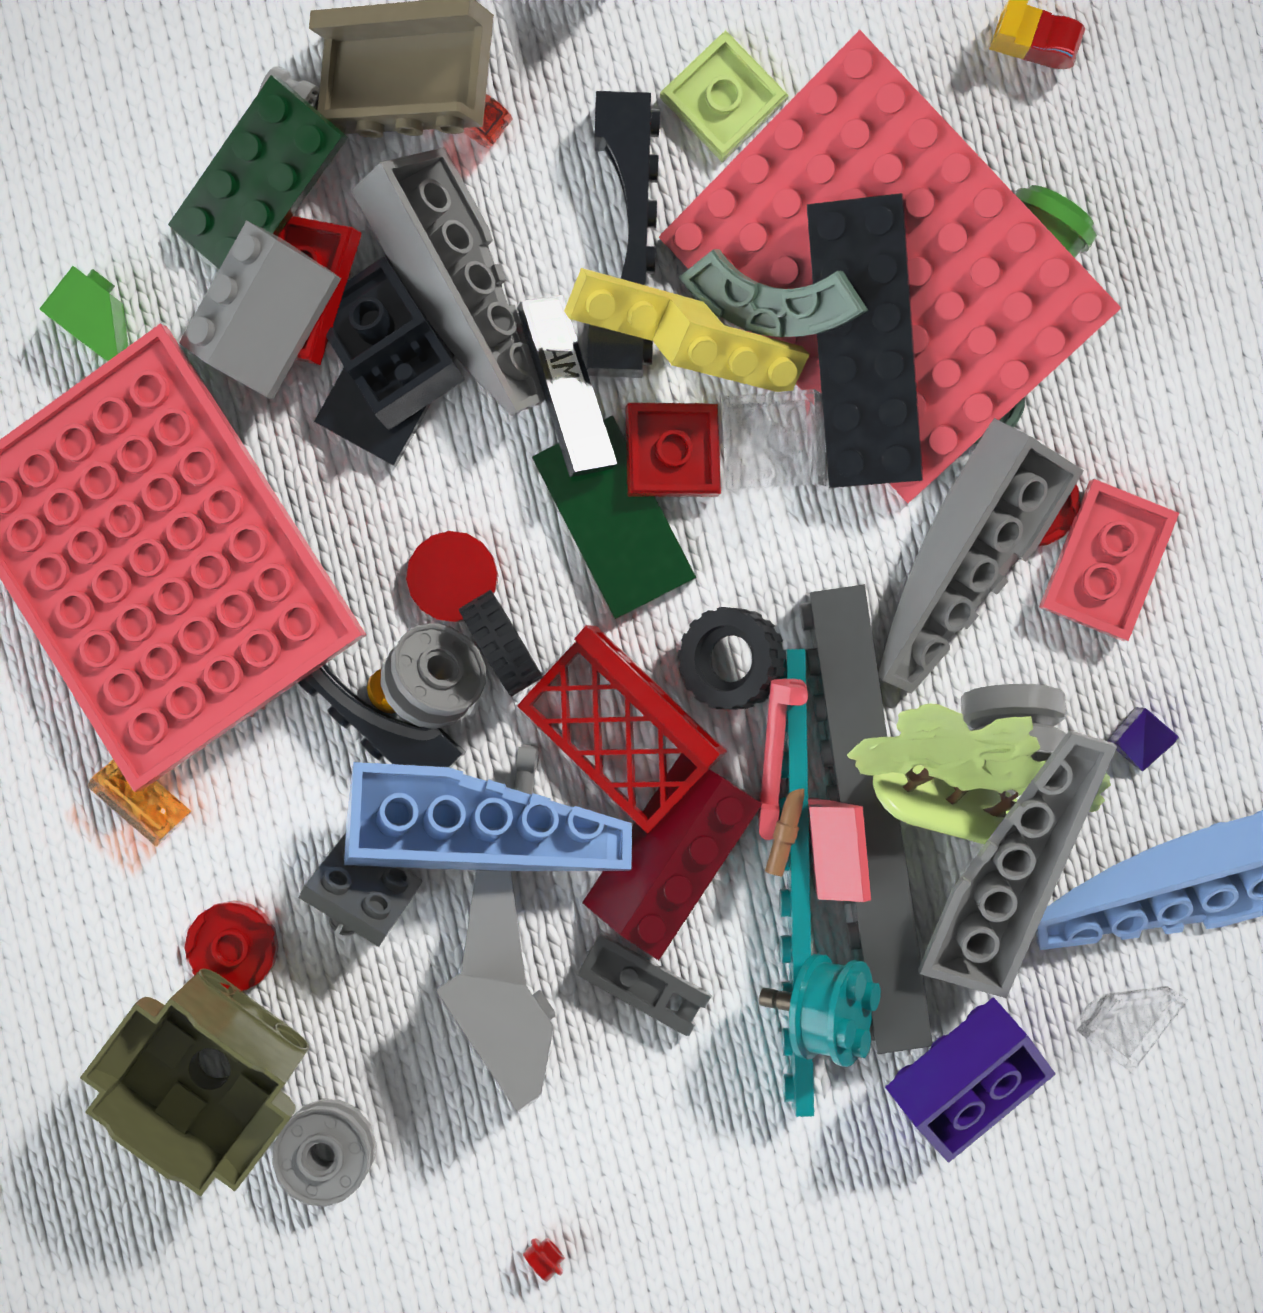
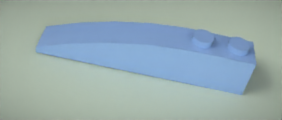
(465, 823)
(1187, 880)

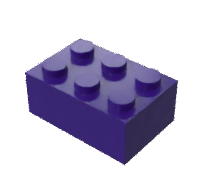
(970, 1079)

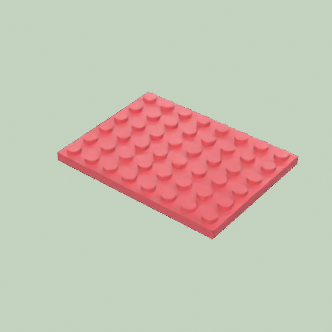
(987, 280)
(159, 561)

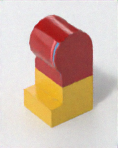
(1037, 35)

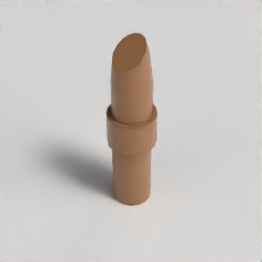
(785, 833)

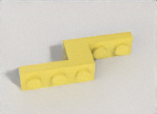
(685, 332)

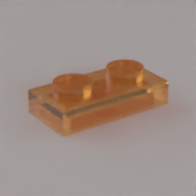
(150, 811)

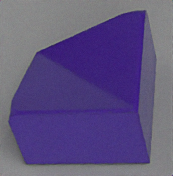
(1142, 738)

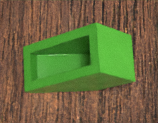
(89, 312)

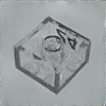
(774, 441)

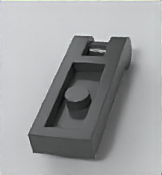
(642, 983)

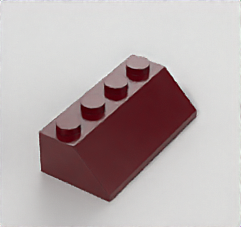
(673, 860)

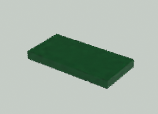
(618, 534)

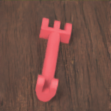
(782, 693)

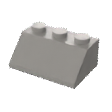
(259, 310)

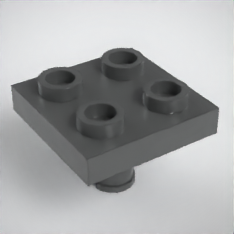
(360, 897)

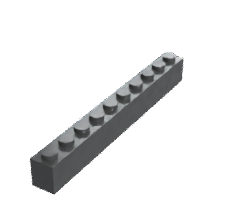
(853, 711)

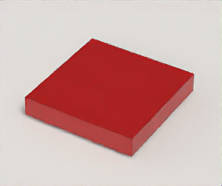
(673, 449)

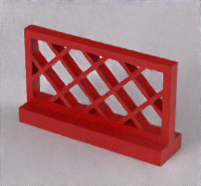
(645, 696)

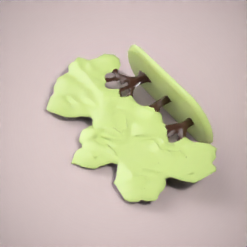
(953, 776)

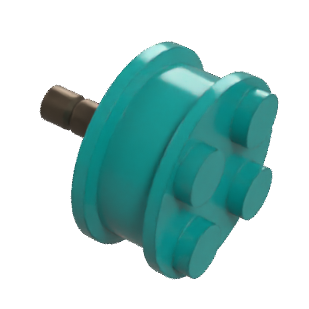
(829, 1009)

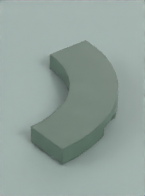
(772, 309)

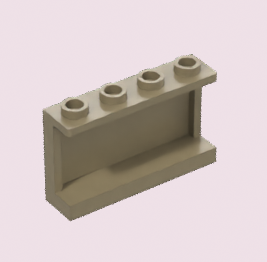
(404, 66)

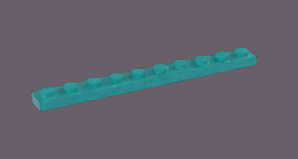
(795, 900)

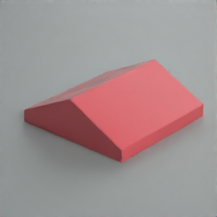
(838, 851)

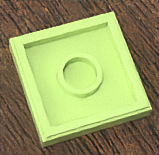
(723, 96)

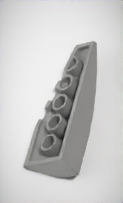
(445, 263)
(982, 529)
(1013, 876)

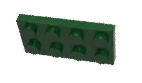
(258, 171)

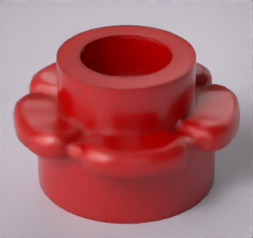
(544, 1258)

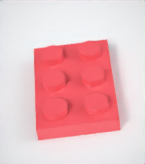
(1109, 560)

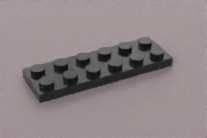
(871, 360)

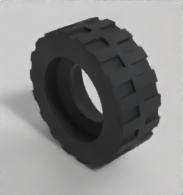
(500, 643)
(697, 658)

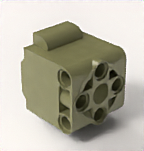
(173, 1112)

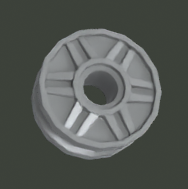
(419, 695)
(304, 1172)

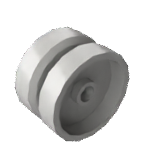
(1041, 702)

